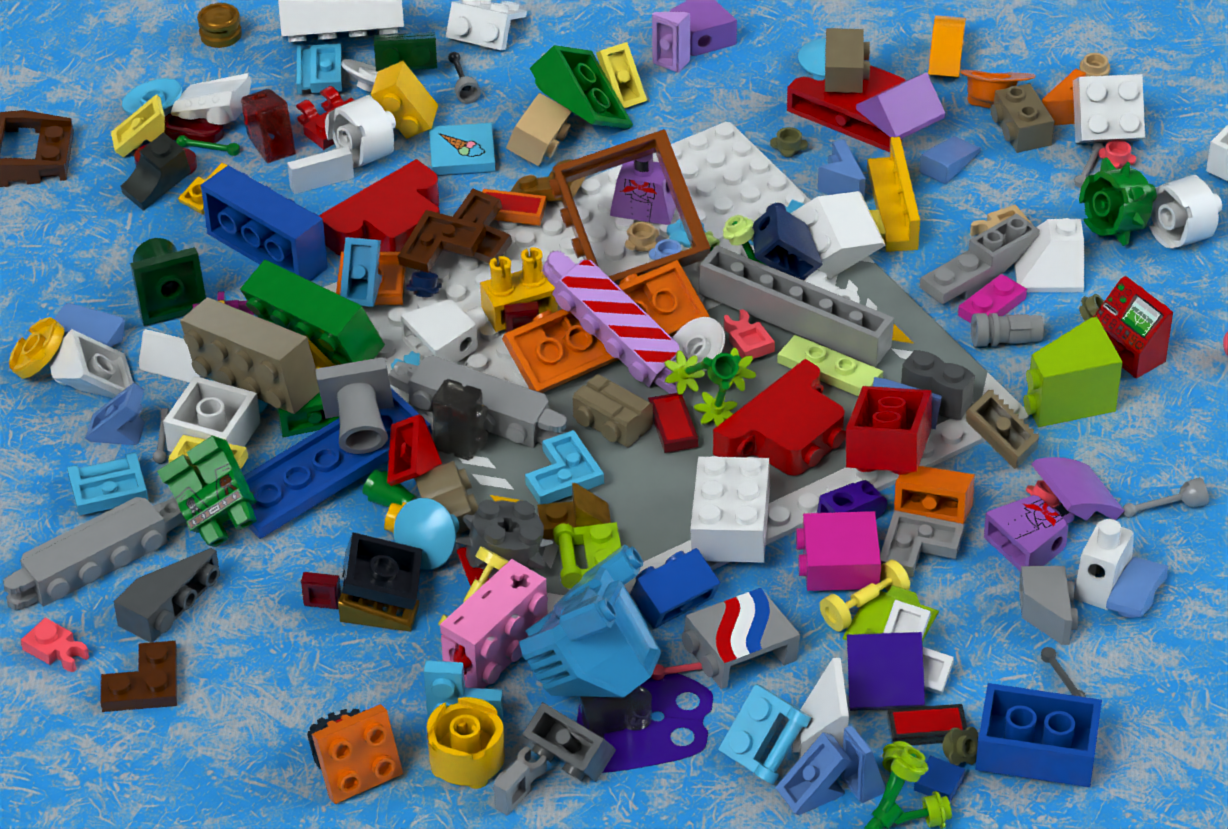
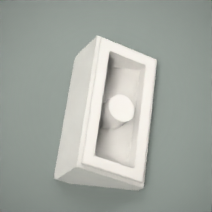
(166, 356)

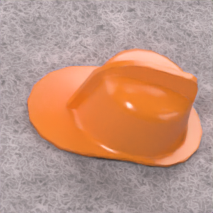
(982, 85)

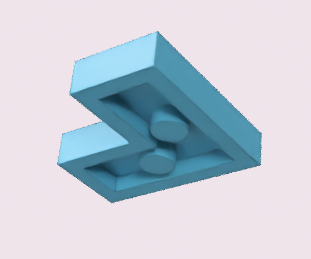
(570, 465)
(446, 684)

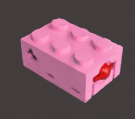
(492, 622)

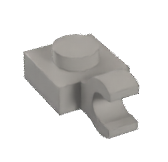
(515, 783)

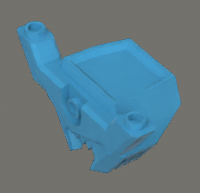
(594, 635)

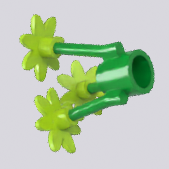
(722, 370)

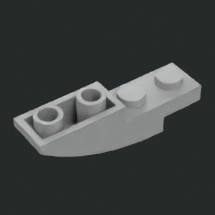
(985, 260)

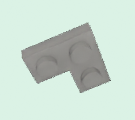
(914, 534)

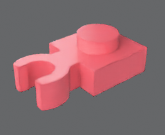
(747, 337)
(52, 642)

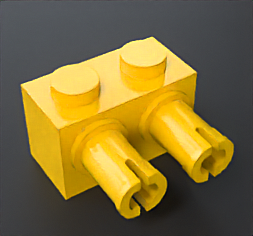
(516, 287)

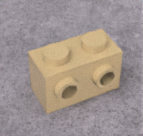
(539, 130)

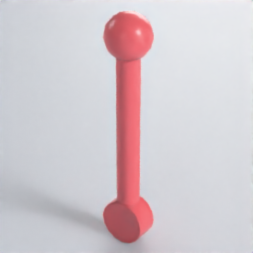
(660, 671)

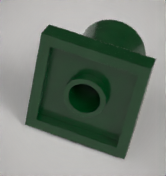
(166, 280)

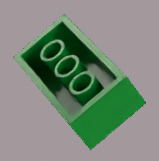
(327, 319)

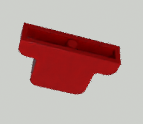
(838, 110)
(785, 423)

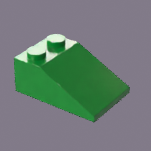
(580, 85)

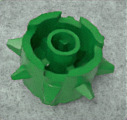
(1117, 201)

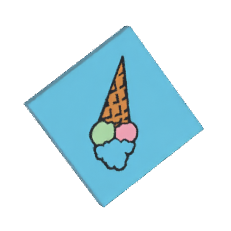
(462, 149)

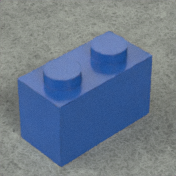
(674, 587)

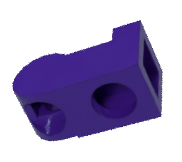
(853, 498)

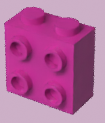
(839, 550)

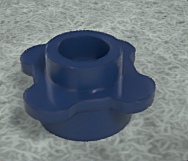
(424, 284)

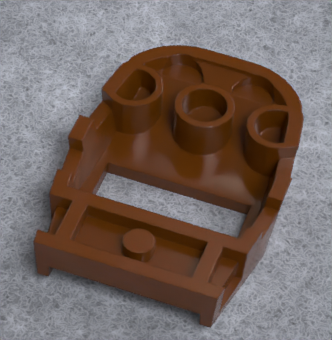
(52, 148)

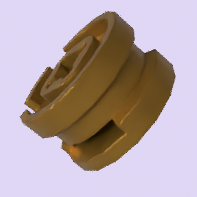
(219, 25)

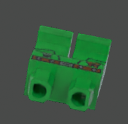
(210, 490)

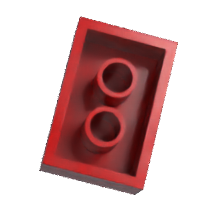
(888, 429)

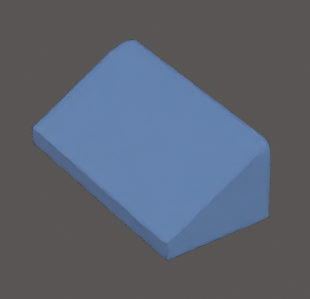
(92, 323)

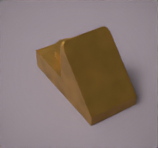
(583, 511)

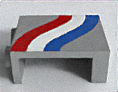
(738, 632)

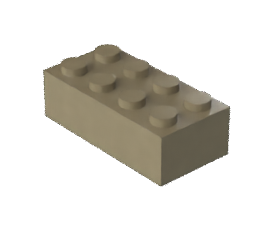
(250, 354)

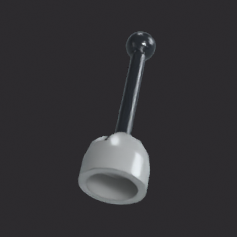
(463, 87)

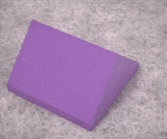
(904, 107)

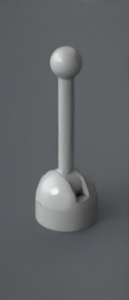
(1192, 493)

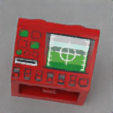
(1136, 326)

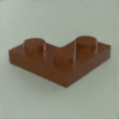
(482, 209)
(439, 233)
(150, 686)

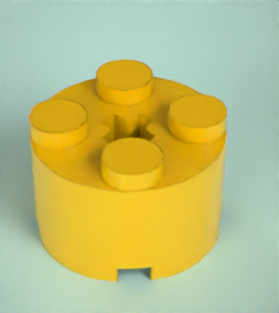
(466, 742)

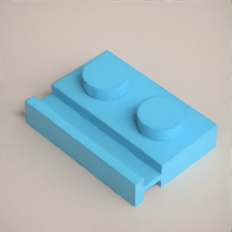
(319, 68)

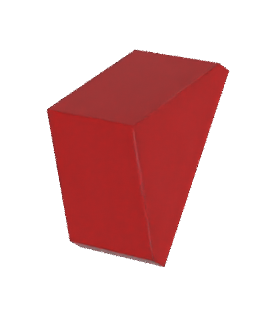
(411, 450)

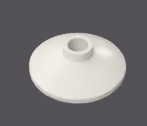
(362, 72)
(701, 338)

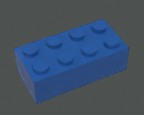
(263, 223)

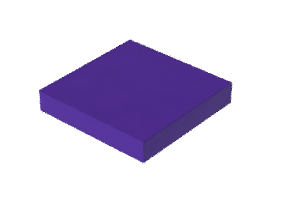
(885, 671)

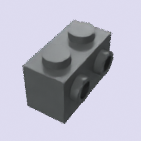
(568, 741)

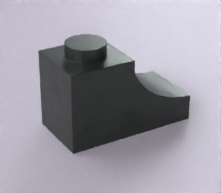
(158, 170)

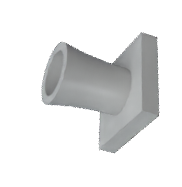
(355, 395)

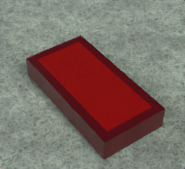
(673, 422)

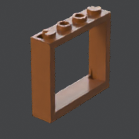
(652, 143)

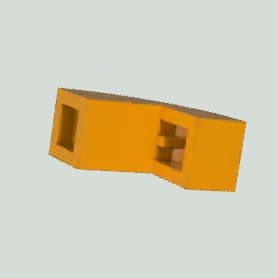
(946, 46)

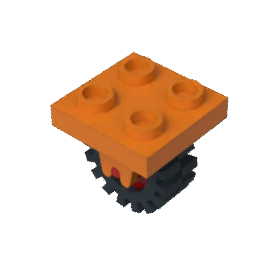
(354, 751)

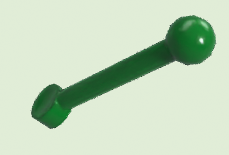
(233, 148)

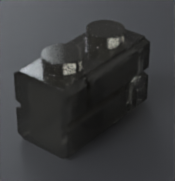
(459, 419)

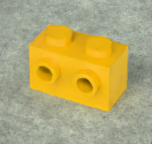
(405, 98)

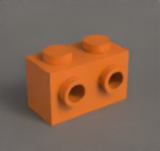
(935, 494)

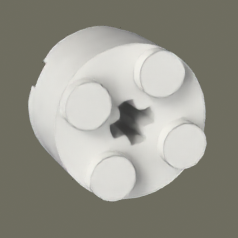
(363, 128)
(1184, 212)

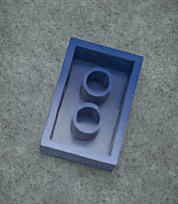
(1038, 735)

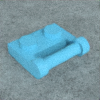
(106, 484)
(755, 729)

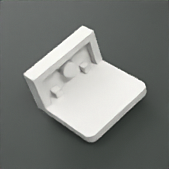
(482, 22)

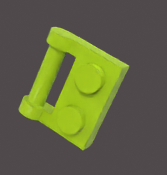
(598, 544)

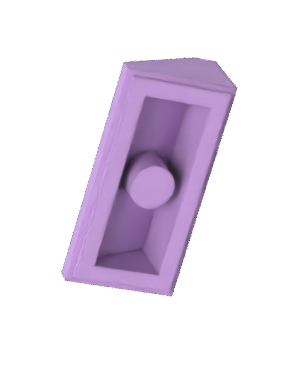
(671, 39)

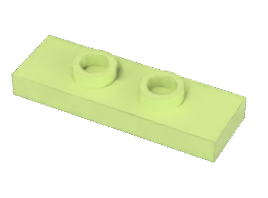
(834, 367)

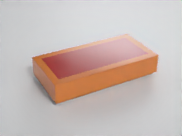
(519, 207)

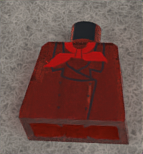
(264, 115)

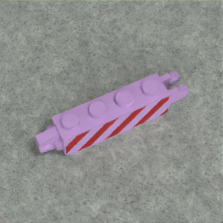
(612, 318)

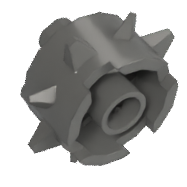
(508, 531)

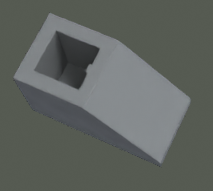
(1046, 601)

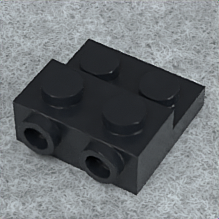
(381, 571)

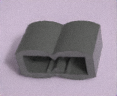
(949, 380)

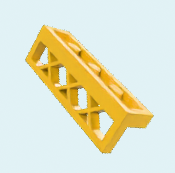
(895, 198)

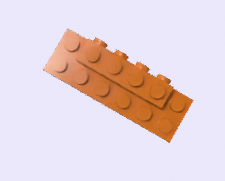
(560, 350)

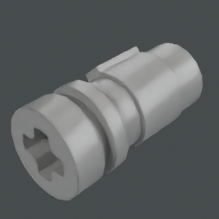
(1007, 328)

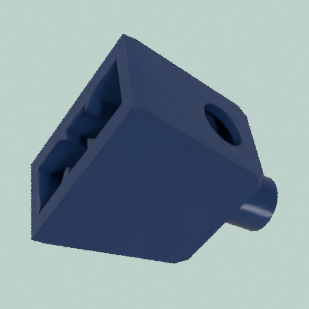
(785, 243)

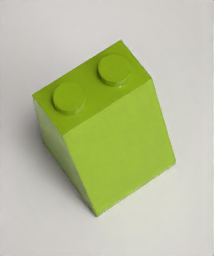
(1074, 376)

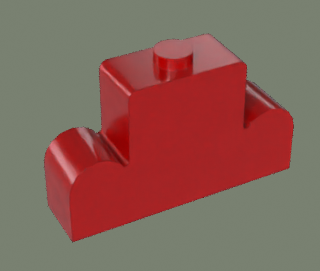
(384, 209)

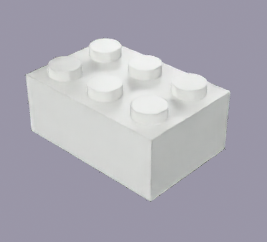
(731, 508)

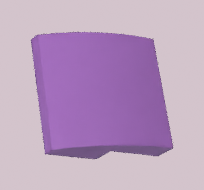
(1077, 487)

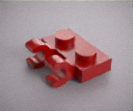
(314, 123)

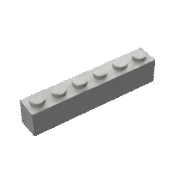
(796, 305)

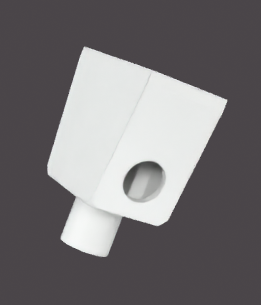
(442, 330)
(1112, 550)

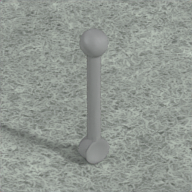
(1079, 180)
(159, 455)

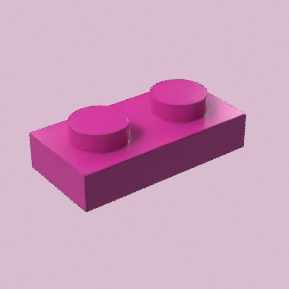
(996, 297)

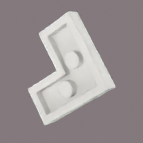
(915, 619)

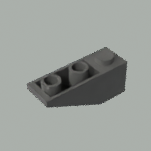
(163, 595)

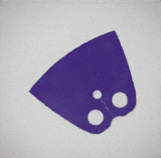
(653, 743)

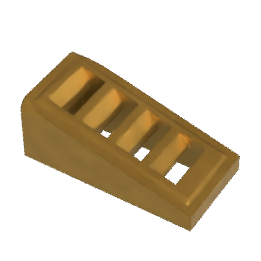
(356, 611)

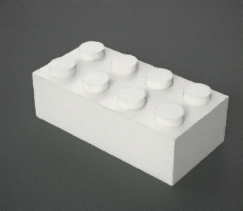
(335, 16)

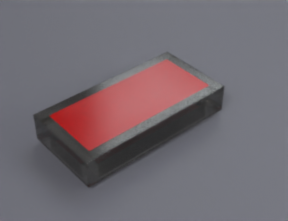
(924, 723)

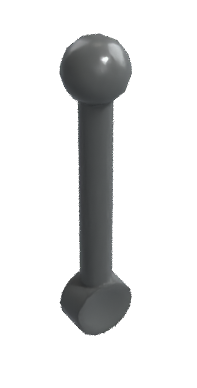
(1049, 656)

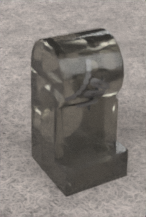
(616, 713)

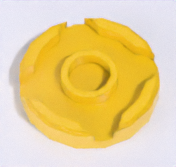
(37, 350)

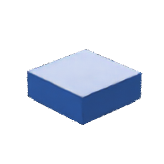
(940, 777)

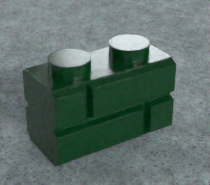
(415, 49)

